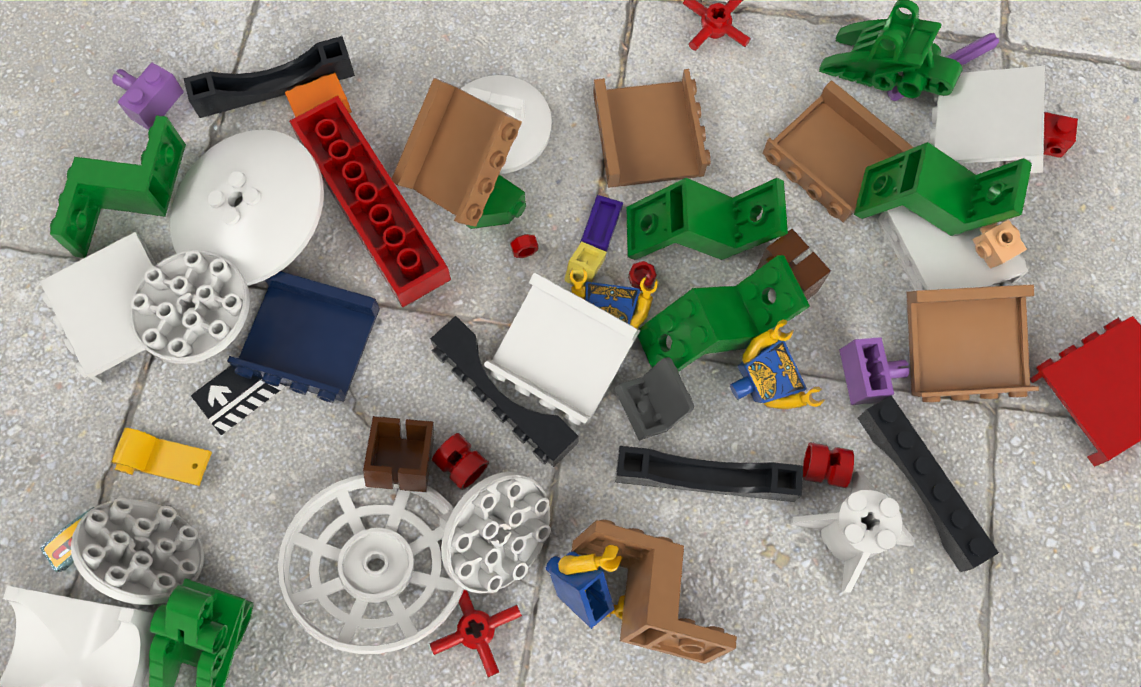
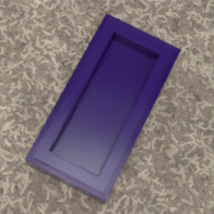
(602, 222)

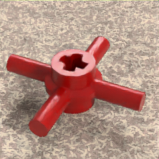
(716, 22)
(482, 643)

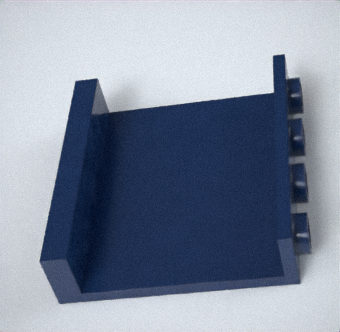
(307, 337)

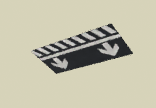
(232, 398)

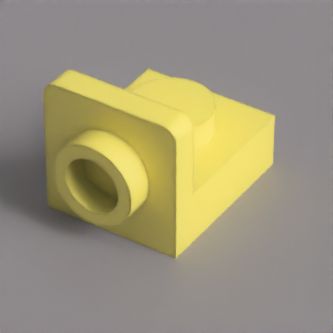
(585, 257)

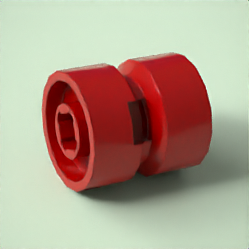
(829, 465)
(467, 469)

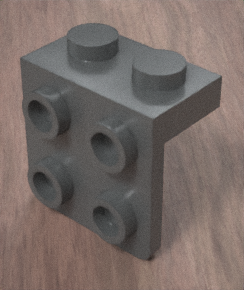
(655, 400)

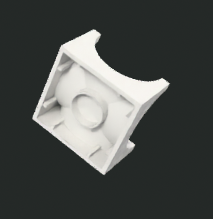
(76, 642)

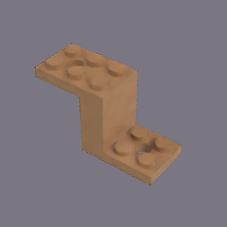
(654, 594)

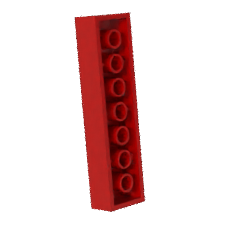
(371, 201)

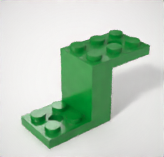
(117, 186)
(943, 189)
(706, 219)
(723, 316)

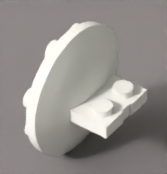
(523, 103)
(189, 306)
(495, 532)
(136, 551)

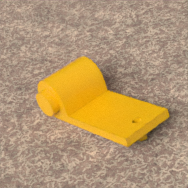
(159, 457)

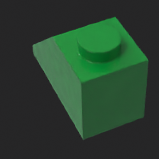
(502, 205)

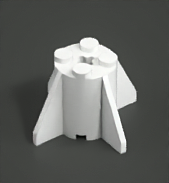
(859, 528)

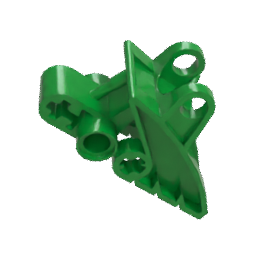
(891, 47)
(197, 629)

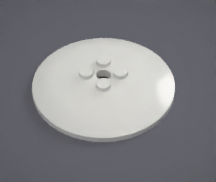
(278, 208)

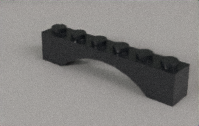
(220, 92)
(544, 432)
(669, 471)
(955, 523)

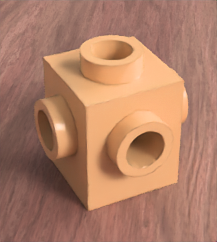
(998, 243)

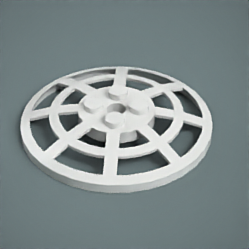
(354, 574)

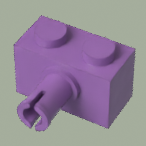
(148, 94)
(868, 372)

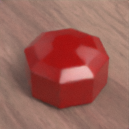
(524, 246)
(639, 271)

